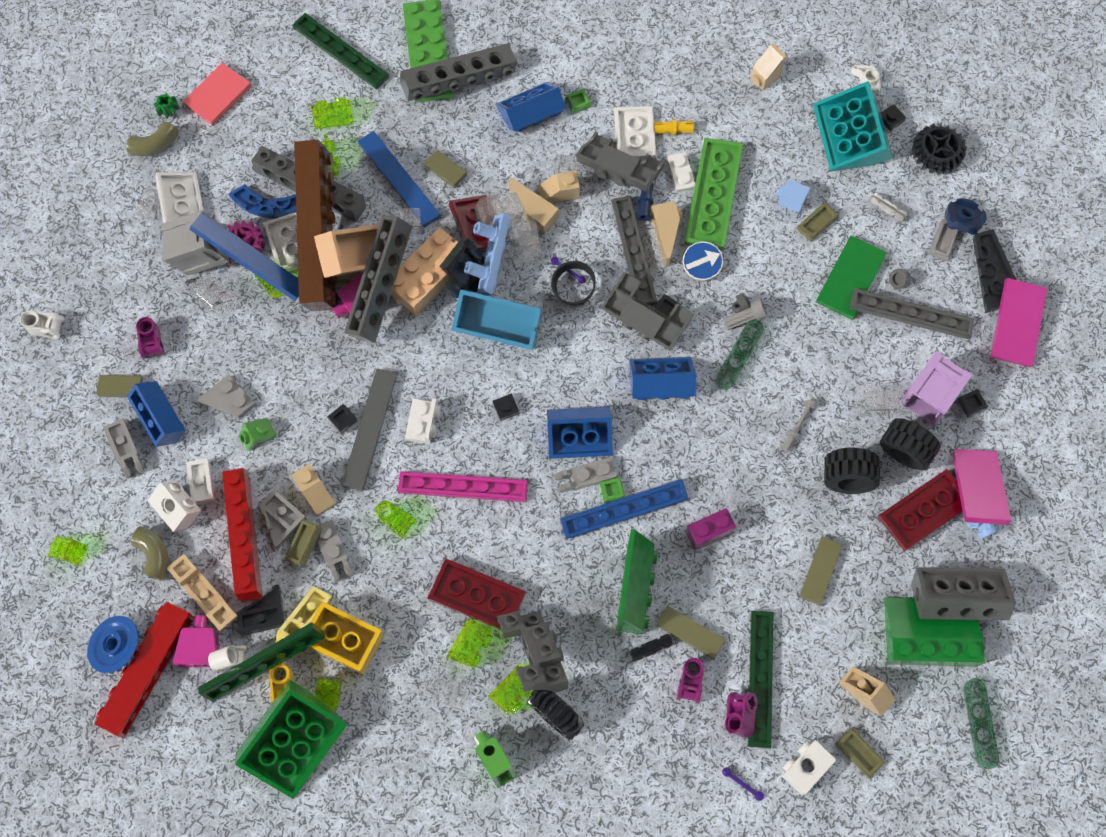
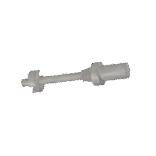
(792, 435)

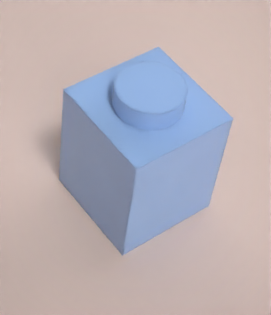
(792, 195)

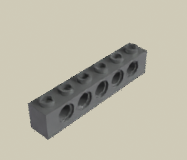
(473, 68)
(283, 172)
(378, 278)

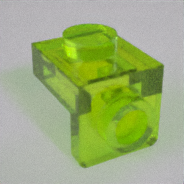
(67, 550)
(329, 691)

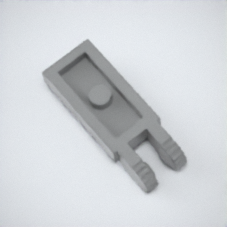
(123, 446)
(586, 475)
(333, 549)

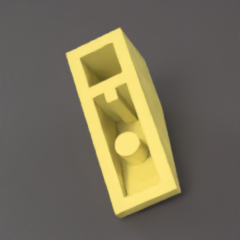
(303, 612)

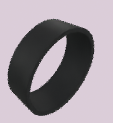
(567, 266)

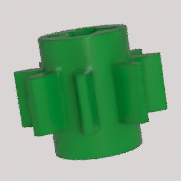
(166, 105)

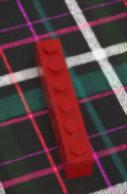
(242, 535)
(143, 671)

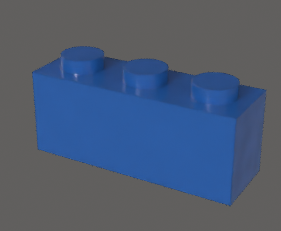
(156, 413)

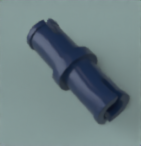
(645, 202)

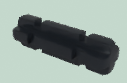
(651, 647)

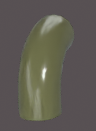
(154, 143)
(155, 551)

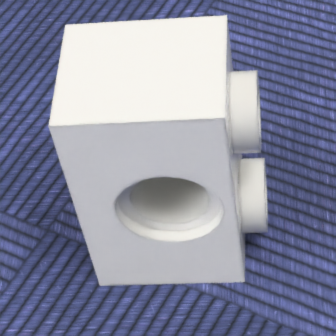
(174, 505)
(820, 760)

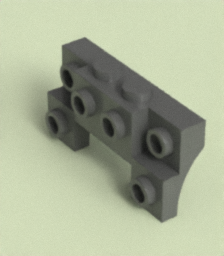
(617, 165)
(644, 318)
(541, 651)

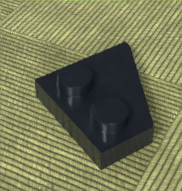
(262, 613)

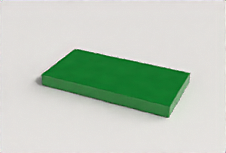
(853, 269)

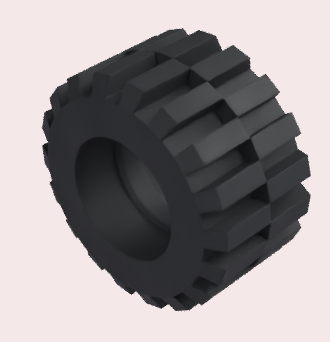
(910, 444)
(852, 470)

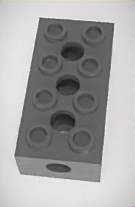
(963, 593)

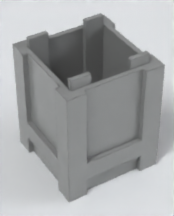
(188, 250)

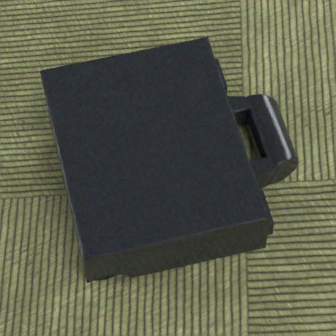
(455, 263)

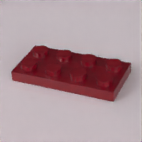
(923, 510)
(474, 593)

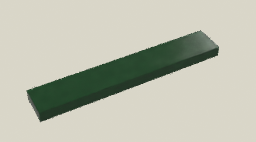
(340, 51)
(262, 662)
(761, 676)

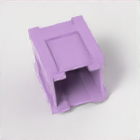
(936, 389)

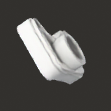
(868, 73)

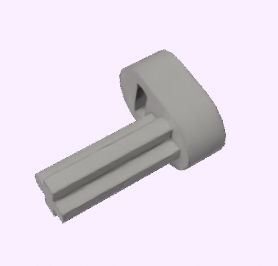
(756, 311)

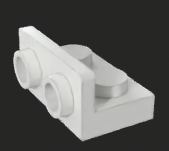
(422, 421)

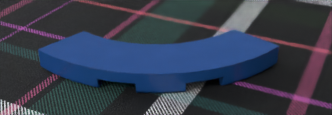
(261, 206)

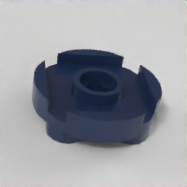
(971, 222)

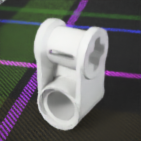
(46, 324)
(227, 657)

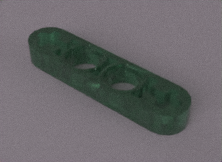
(737, 353)
(984, 723)

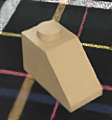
(768, 67)
(560, 187)
(313, 489)
(868, 690)

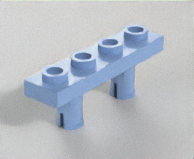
(495, 248)

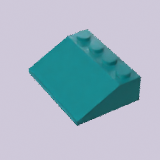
(852, 129)

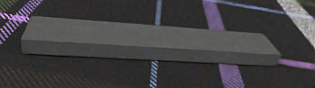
(633, 248)
(911, 313)
(369, 430)

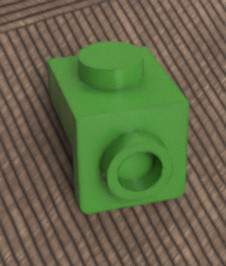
(256, 432)

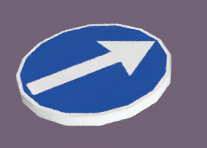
(702, 261)

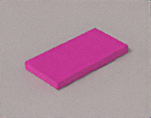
(1018, 322)
(981, 486)

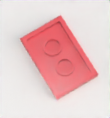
(217, 94)

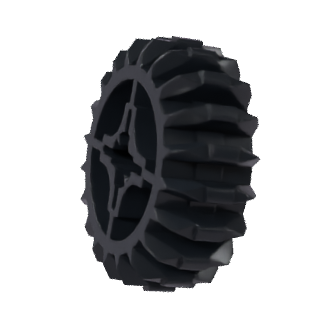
(944, 158)
(556, 713)

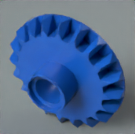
(113, 644)

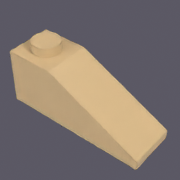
(535, 206)
(666, 224)

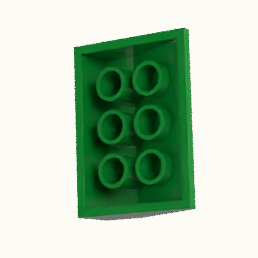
(636, 583)
(930, 640)
(290, 740)

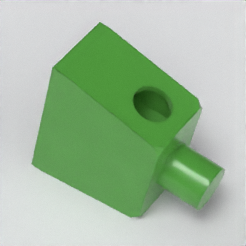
(496, 764)

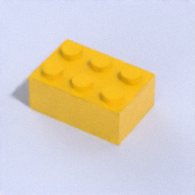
(347, 638)

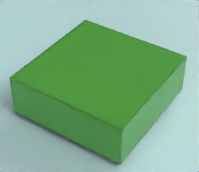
(578, 101)
(611, 489)

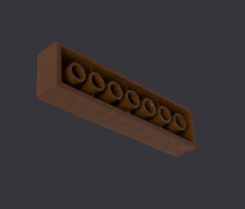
(314, 218)

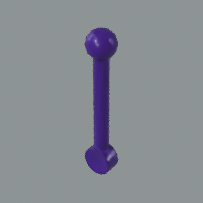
(581, 279)
(758, 795)

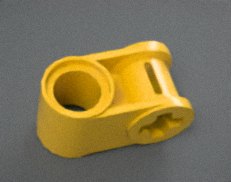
(277, 686)

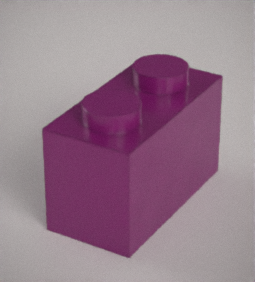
(710, 529)

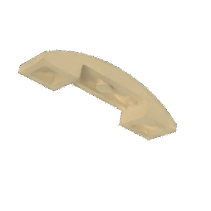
(202, 592)

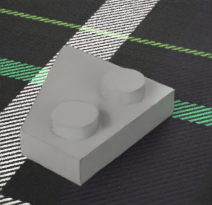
(228, 398)
(280, 517)

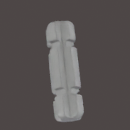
(889, 207)

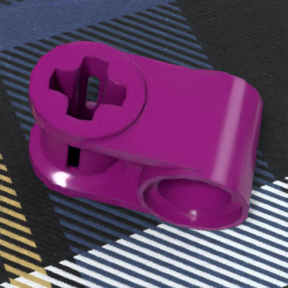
(149, 342)
(691, 682)
(742, 713)

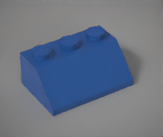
(531, 106)
(662, 378)
(579, 432)

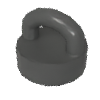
(900, 278)
(743, 301)

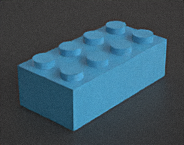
(497, 319)

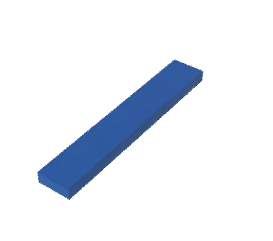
(398, 177)
(246, 255)
(623, 508)

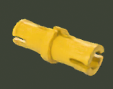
(673, 127)

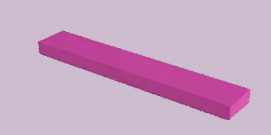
(462, 486)

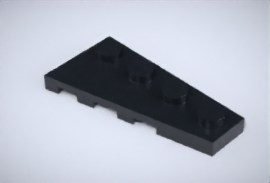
(992, 268)

